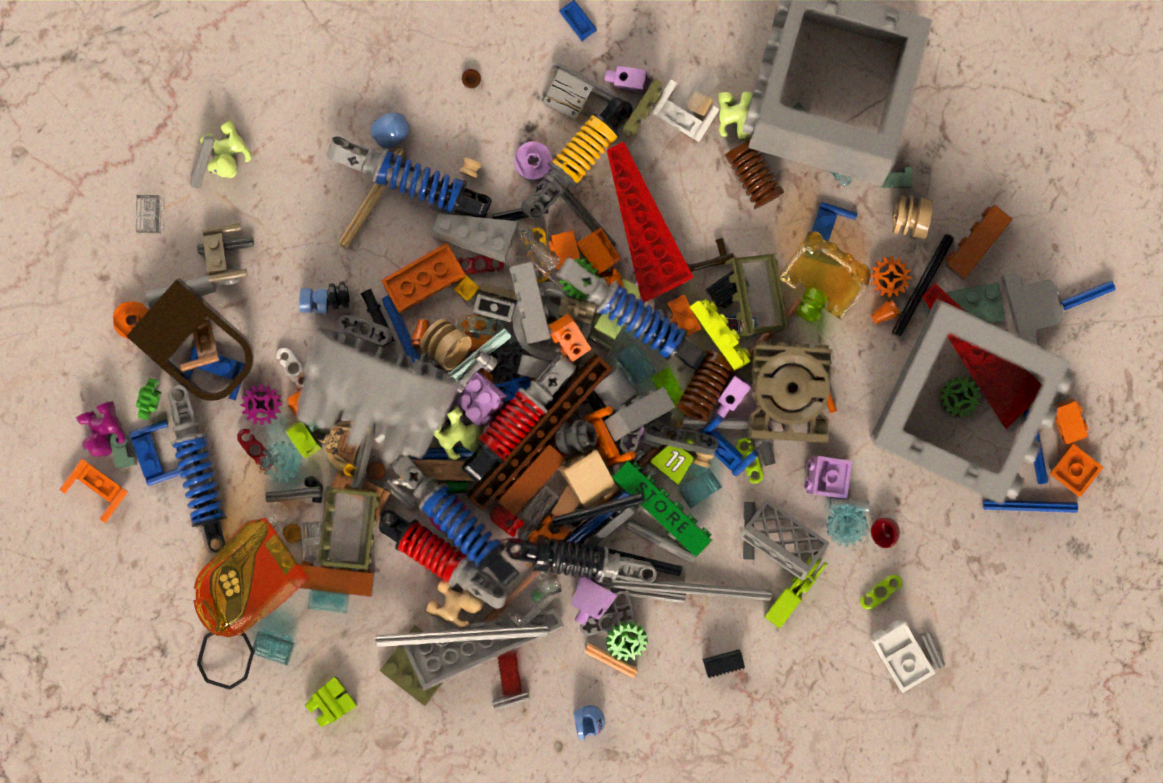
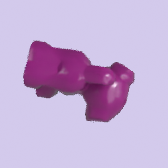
(97, 443)

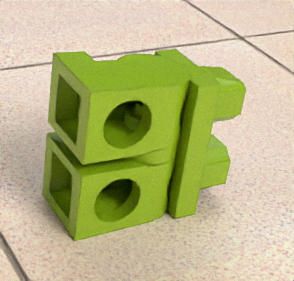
(328, 702)

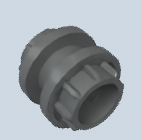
(576, 437)

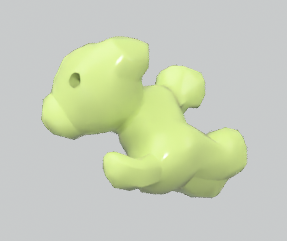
(734, 114)
(224, 163)
(458, 432)

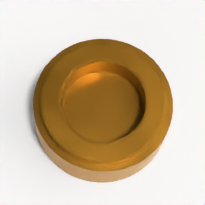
(292, 533)

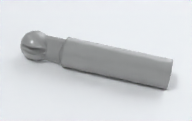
(200, 285)

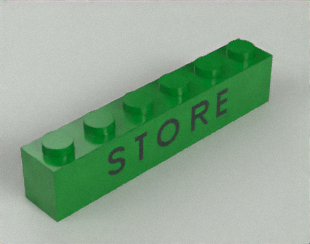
(665, 511)

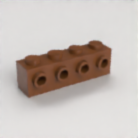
(978, 242)
(531, 478)
(338, 580)

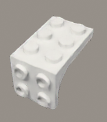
(902, 655)

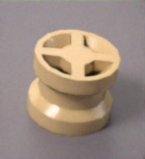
(470, 168)
(703, 460)

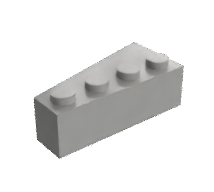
(476, 234)
(530, 302)

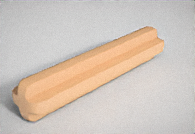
(611, 660)

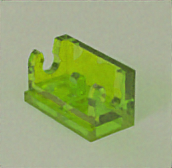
(666, 379)

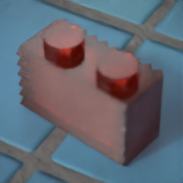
(509, 674)

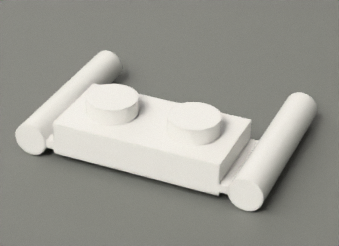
(693, 127)

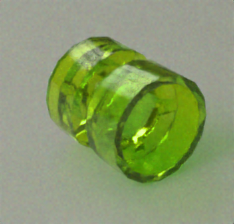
(811, 307)

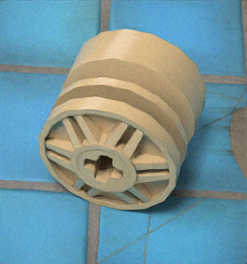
(912, 216)
(445, 344)

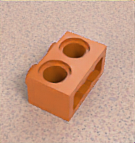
(564, 531)

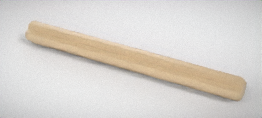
(366, 208)

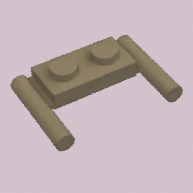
(215, 253)

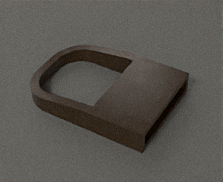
(171, 324)

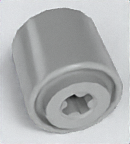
(616, 390)

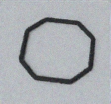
(217, 683)

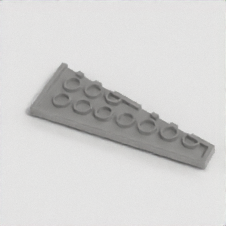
(445, 660)

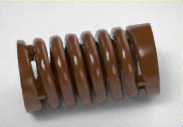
(751, 177)
(705, 386)

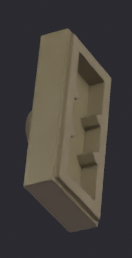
(498, 293)

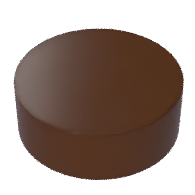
(471, 78)
(375, 471)

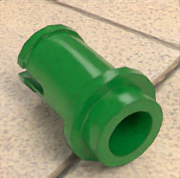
(457, 487)

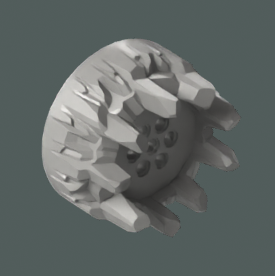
(374, 384)

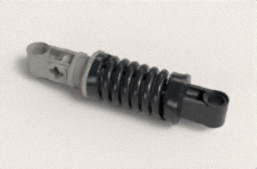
(579, 559)

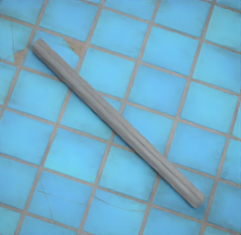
(690, 588)
(461, 635)

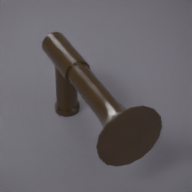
(713, 262)

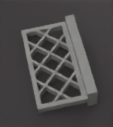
(779, 553)

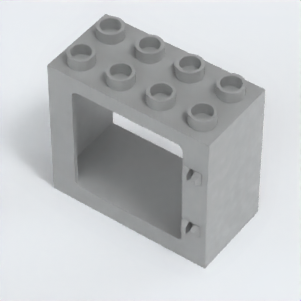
(821, 140)
(948, 319)

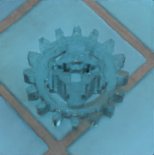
(281, 454)
(844, 533)

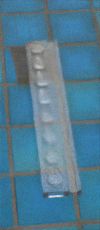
(669, 120)

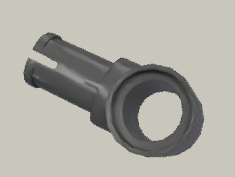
(764, 446)

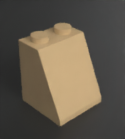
(588, 478)

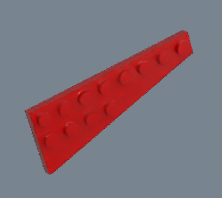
(651, 245)
(1003, 383)

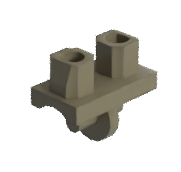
(577, 309)

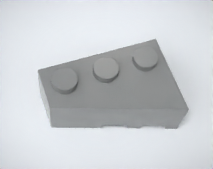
(639, 412)

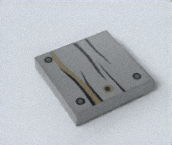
(568, 93)

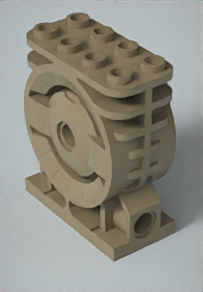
(765, 361)

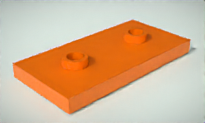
(423, 278)

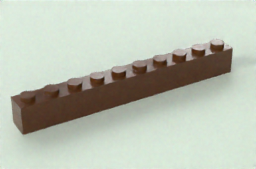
(557, 413)

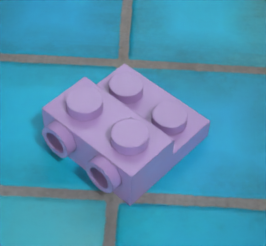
(480, 400)
(828, 476)

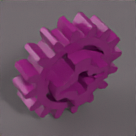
(255, 411)

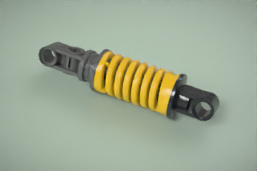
(569, 165)

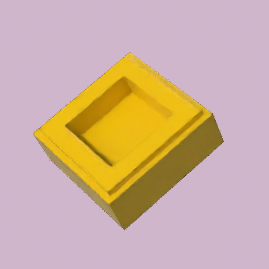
(467, 288)

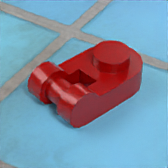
(500, 515)

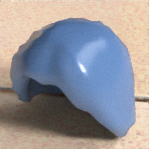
(390, 130)

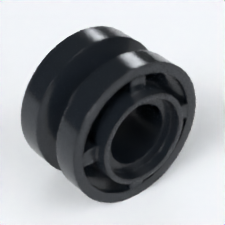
(338, 295)

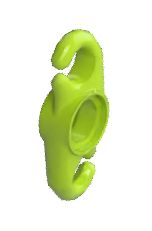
(749, 469)
(872, 594)

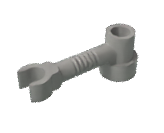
(483, 361)

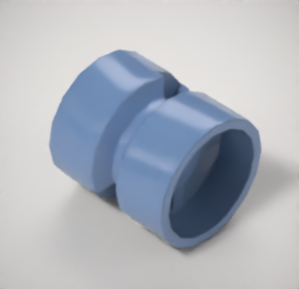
(313, 300)

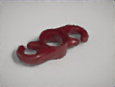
(471, 268)
(246, 446)

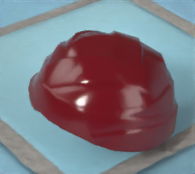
(885, 532)

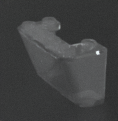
(529, 591)

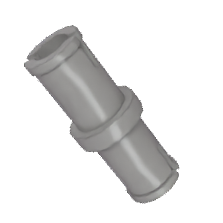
(860, 505)

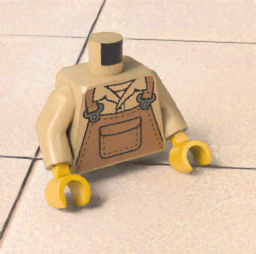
(337, 449)

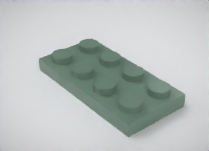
(979, 301)

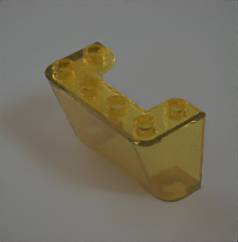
(827, 269)

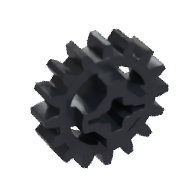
(516, 351)

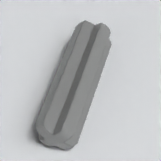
(400, 494)
(933, 650)
(510, 700)

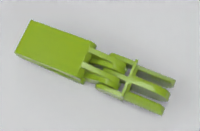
(789, 599)

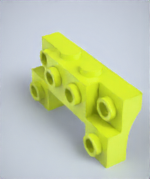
(718, 331)

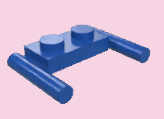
(827, 216)
(224, 367)
(726, 451)
(148, 455)

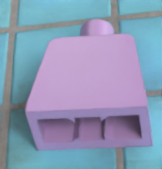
(637, 81)
(738, 388)
(591, 600)

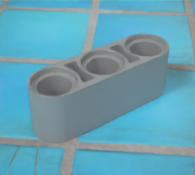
(534, 367)

